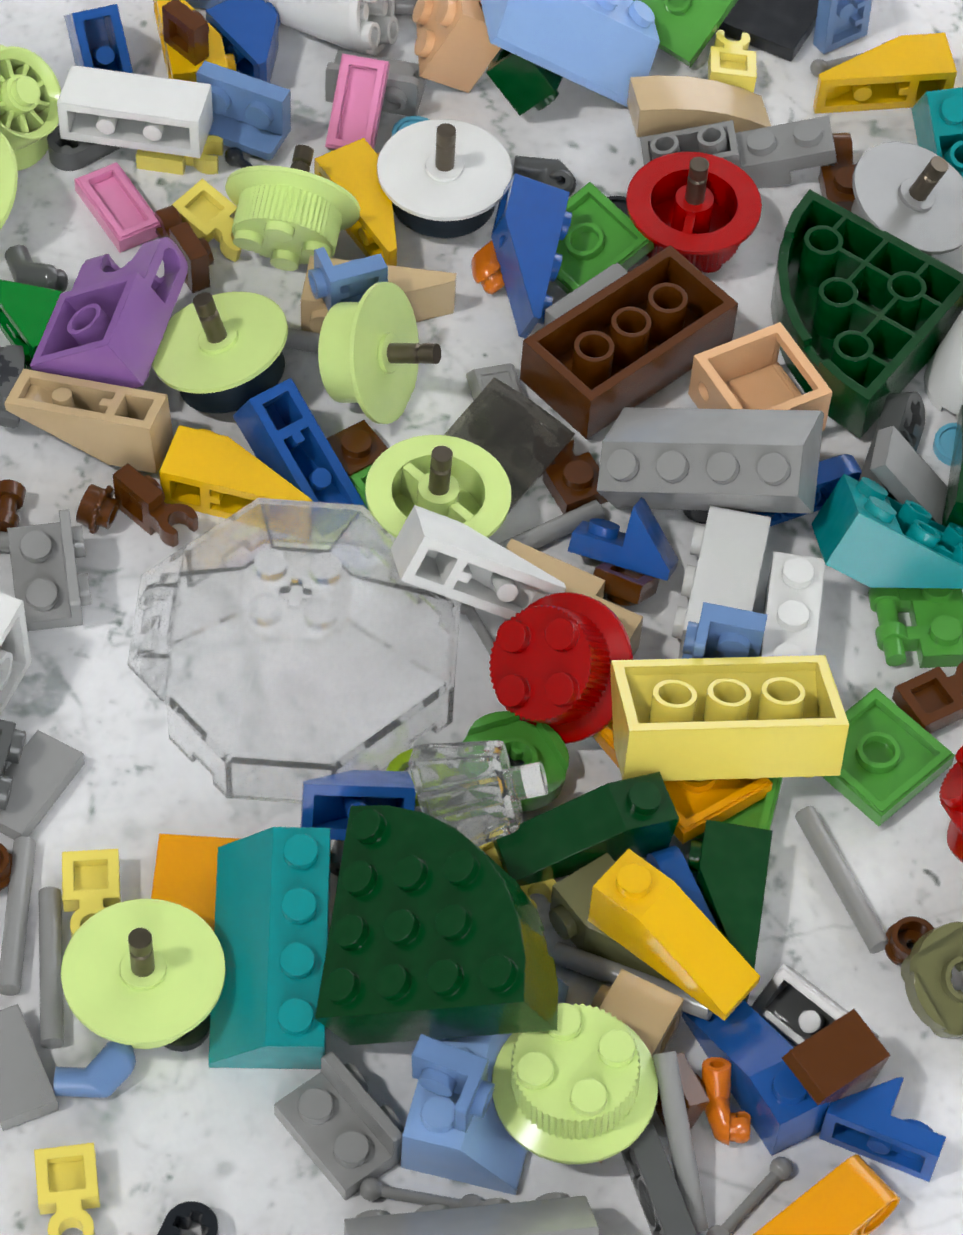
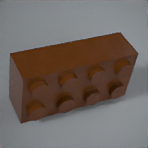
(627, 341)

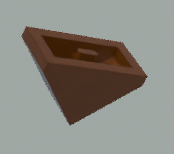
(838, 1059)

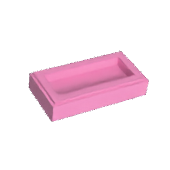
(357, 101)
(117, 206)

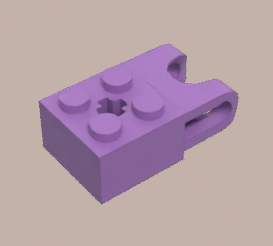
(113, 317)

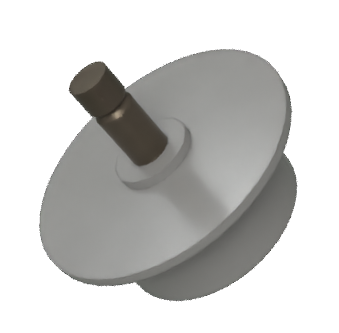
(910, 196)

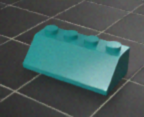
(274, 949)

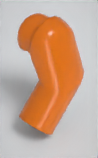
(487, 269)
(725, 1125)

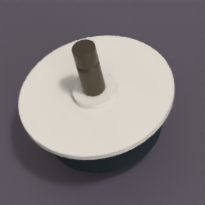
(444, 176)

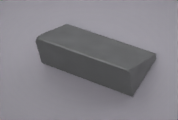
(796, 1006)

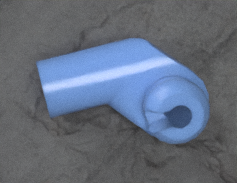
(100, 1077)

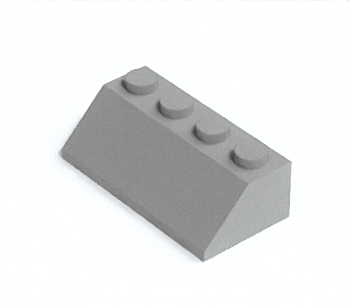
(712, 458)
(546, 1215)

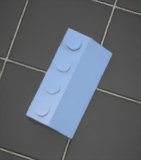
(580, 40)
(483, 1154)

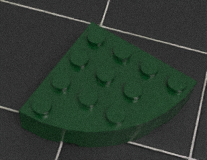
(859, 307)
(430, 938)

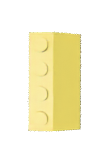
(727, 718)

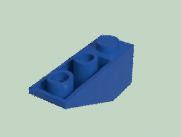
(525, 241)

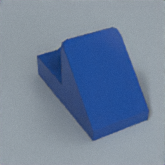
(639, 549)
(868, 1129)

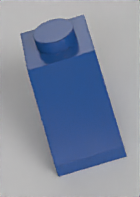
(249, 33)
(99, 39)
(329, 798)

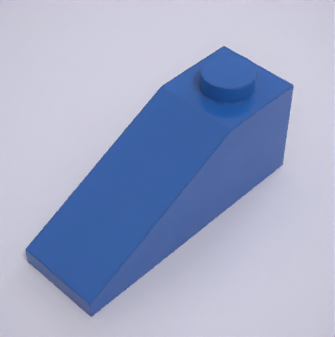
(293, 445)
(760, 1078)

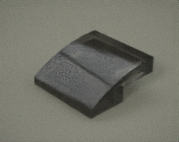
(514, 433)

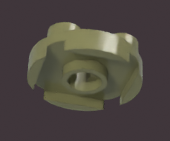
(929, 977)

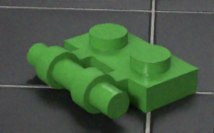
(934, 627)

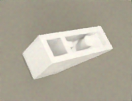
(467, 565)

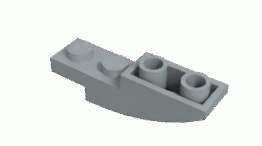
(762, 153)

